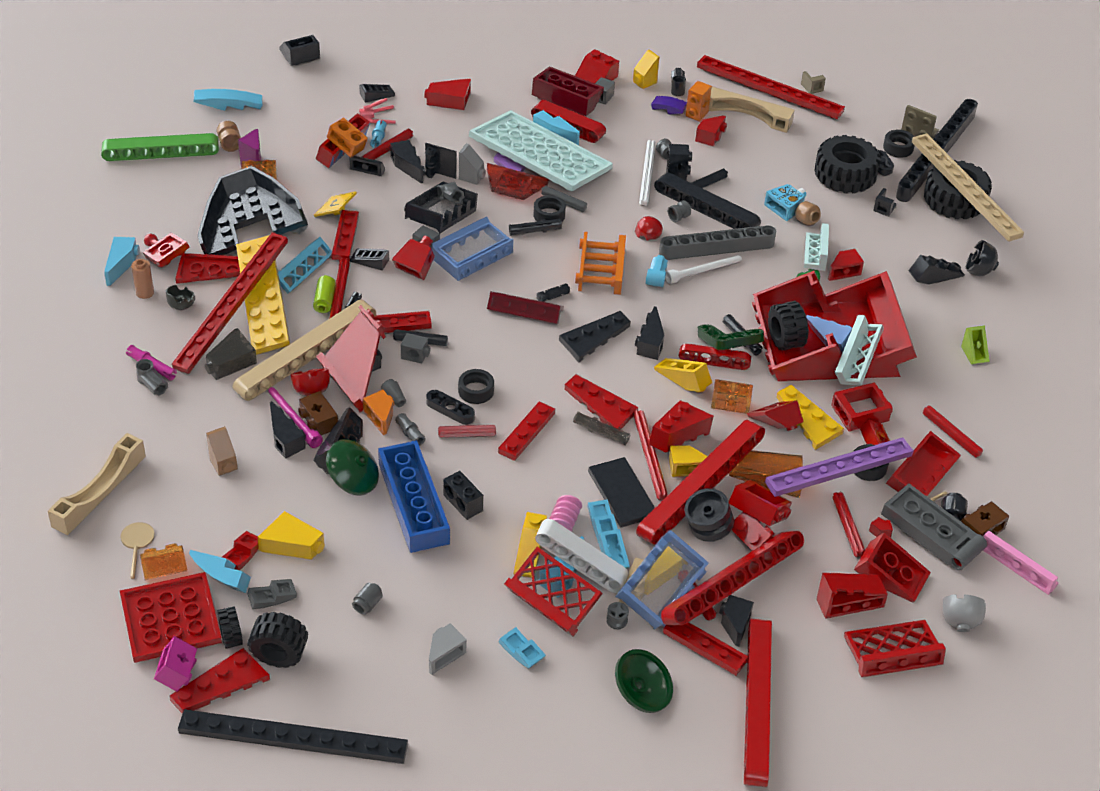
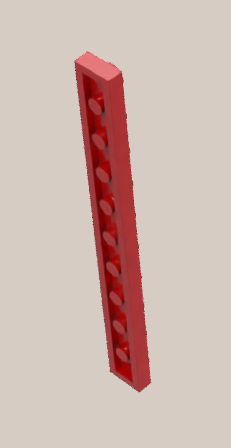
(771, 87)
(229, 303)

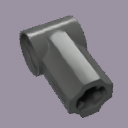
(450, 192)
(150, 377)

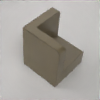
(813, 84)

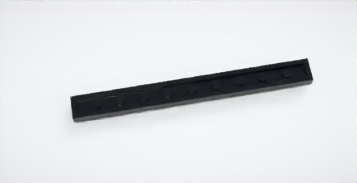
(293, 736)

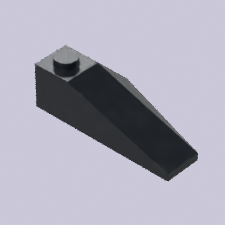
(348, 427)

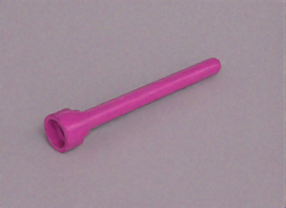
(313, 437)

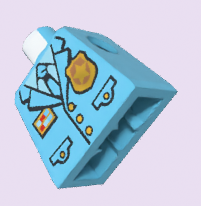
(784, 200)

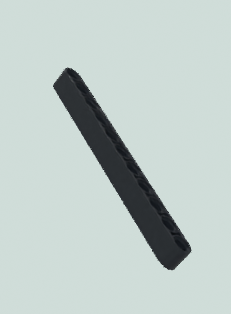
(945, 139)

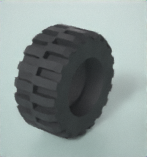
(847, 164)
(946, 198)

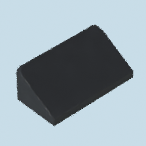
(366, 165)

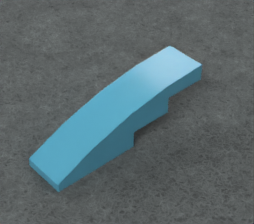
(226, 97)
(607, 533)

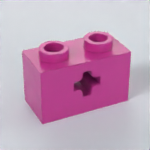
(176, 664)

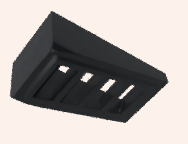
(374, 92)
(371, 258)

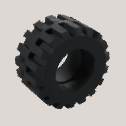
(788, 325)
(277, 639)

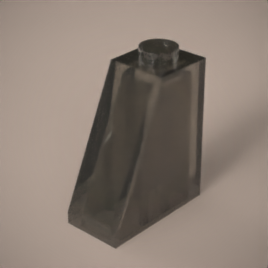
(230, 355)

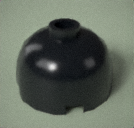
(983, 259)

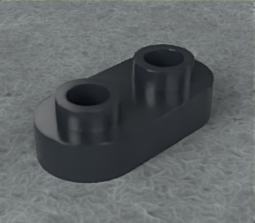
(886, 165)

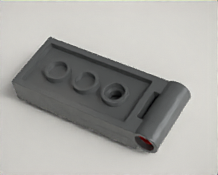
(933, 527)

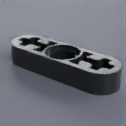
(438, 401)

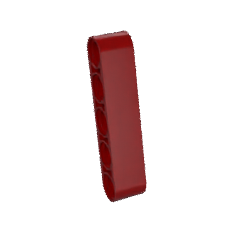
(589, 129)

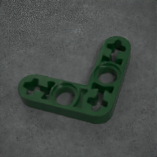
(723, 341)

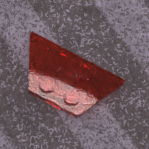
(513, 182)

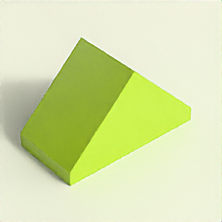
(975, 345)

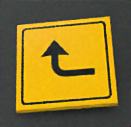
(335, 204)

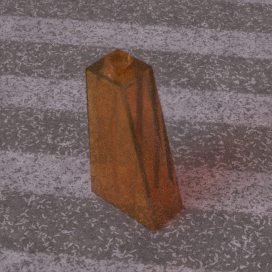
(762, 464)

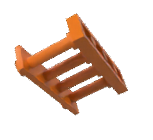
(616, 269)

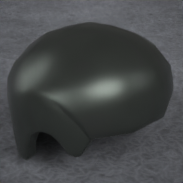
(179, 298)

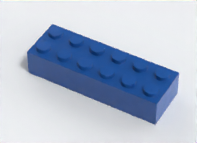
(414, 496)

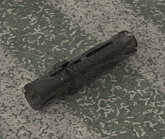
(601, 428)

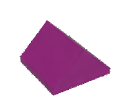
(250, 147)

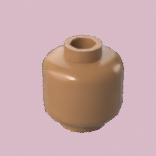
(808, 213)

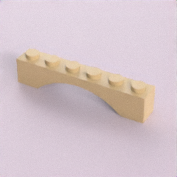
(774, 115)
(73, 509)

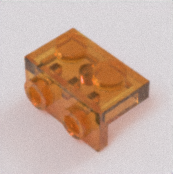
(163, 562)

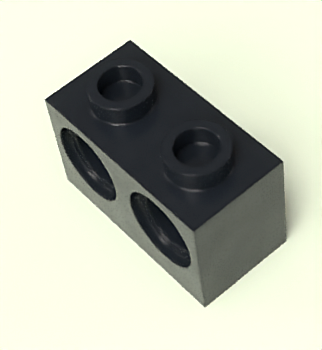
(463, 495)

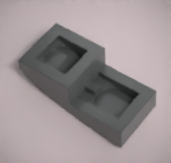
(277, 593)

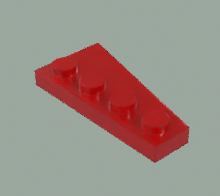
(206, 267)
(608, 406)
(220, 681)

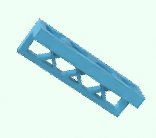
(302, 257)

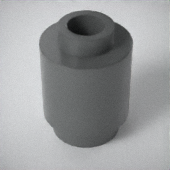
(367, 598)

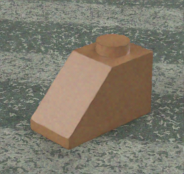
(221, 451)

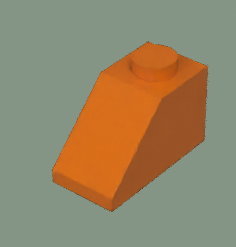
(379, 410)

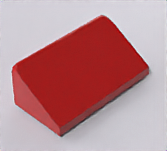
(874, 432)

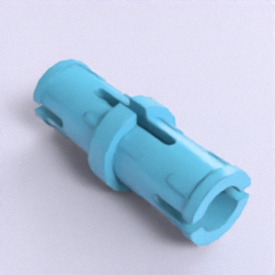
(378, 133)

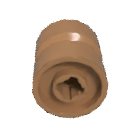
(228, 136)

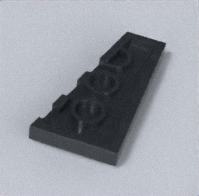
(590, 336)

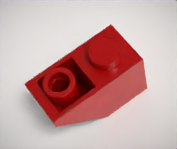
(710, 130)

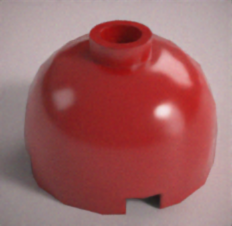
(311, 381)

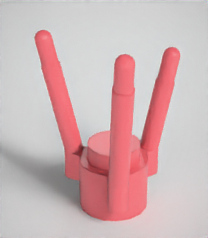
(368, 112)

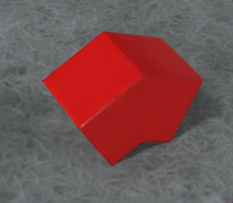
(881, 526)

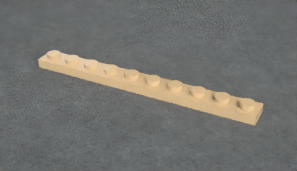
(968, 187)

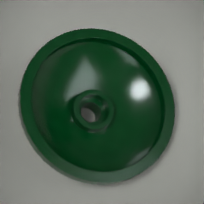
(352, 467)
(644, 681)

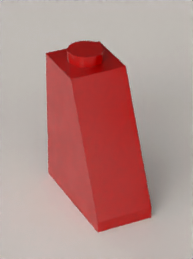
(449, 94)

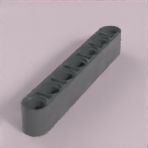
(717, 242)

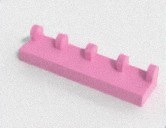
(1020, 563)

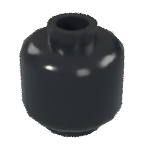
(955, 505)

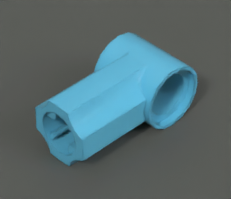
(657, 271)

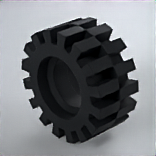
(230, 627)

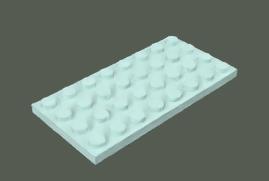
(541, 150)

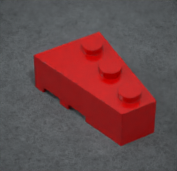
(850, 593)

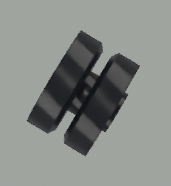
(709, 515)

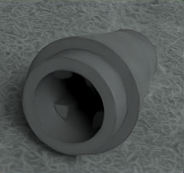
(393, 389)

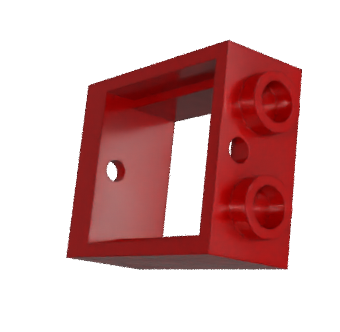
(853, 420)
(760, 503)

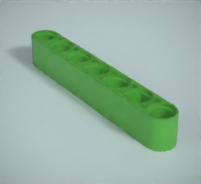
(160, 147)

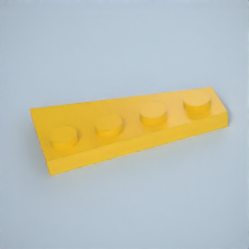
(817, 424)

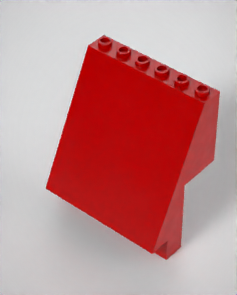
(815, 360)

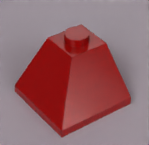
(779, 415)

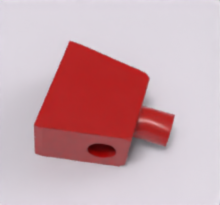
(415, 257)

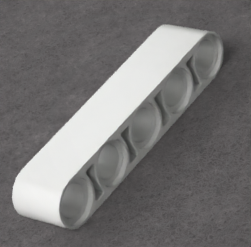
(581, 555)

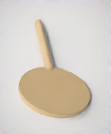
(135, 537)

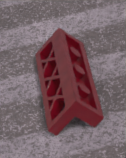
(524, 307)

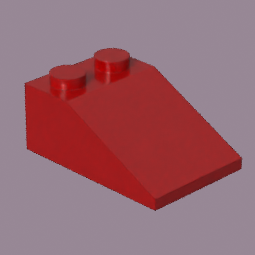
(895, 566)

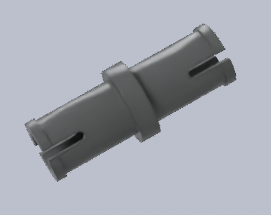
(410, 428)

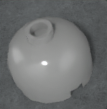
(965, 612)

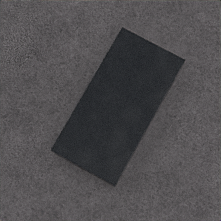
(623, 490)

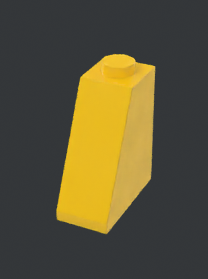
(291, 538)

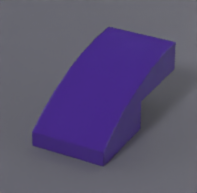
(672, 104)

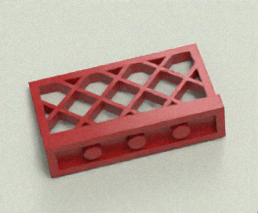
(542, 605)
(897, 658)

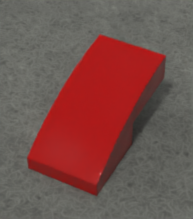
(243, 550)

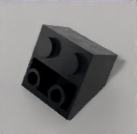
(301, 50)

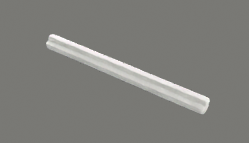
(647, 173)

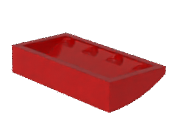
(926, 466)

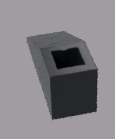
(406, 160)
(932, 270)
(651, 336)
(286, 435)

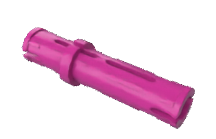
(159, 366)

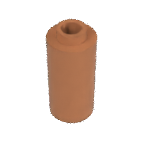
(142, 278)

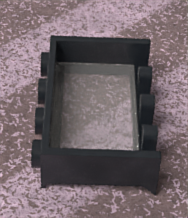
(440, 214)

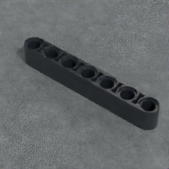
(706, 202)

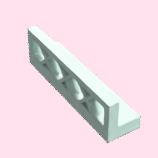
(821, 251)
(853, 352)

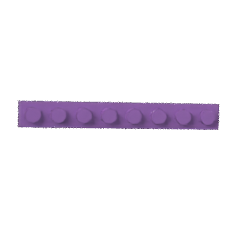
(838, 466)

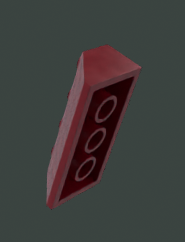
(566, 90)

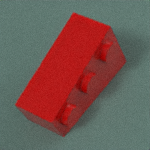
(679, 425)

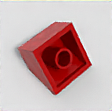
(598, 65)

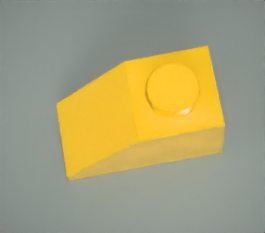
(646, 70)
(684, 460)

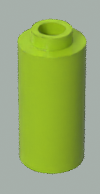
(324, 294)

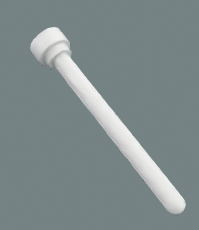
(673, 276)

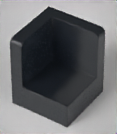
(884, 204)

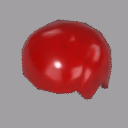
(649, 228)

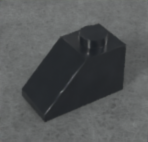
(735, 617)

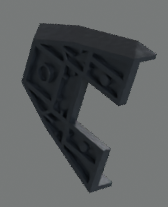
(243, 200)

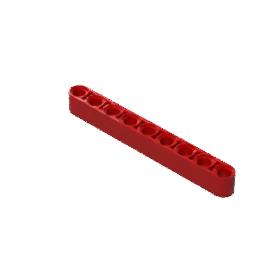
(704, 476)
(732, 578)
(758, 703)

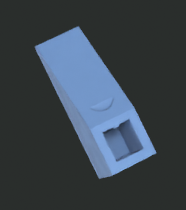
(823, 327)

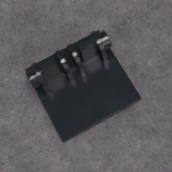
(440, 161)

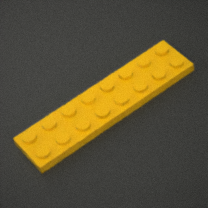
(264, 303)

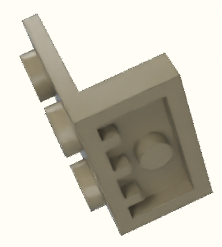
(919, 122)

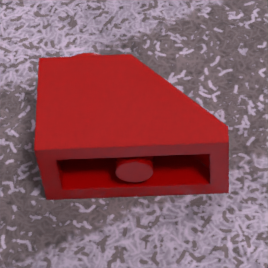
(846, 265)

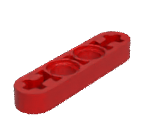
(714, 359)

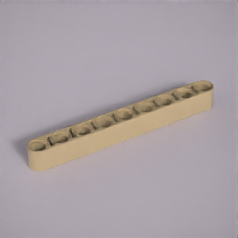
(296, 354)

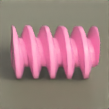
(566, 511)

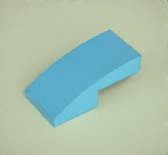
(521, 649)

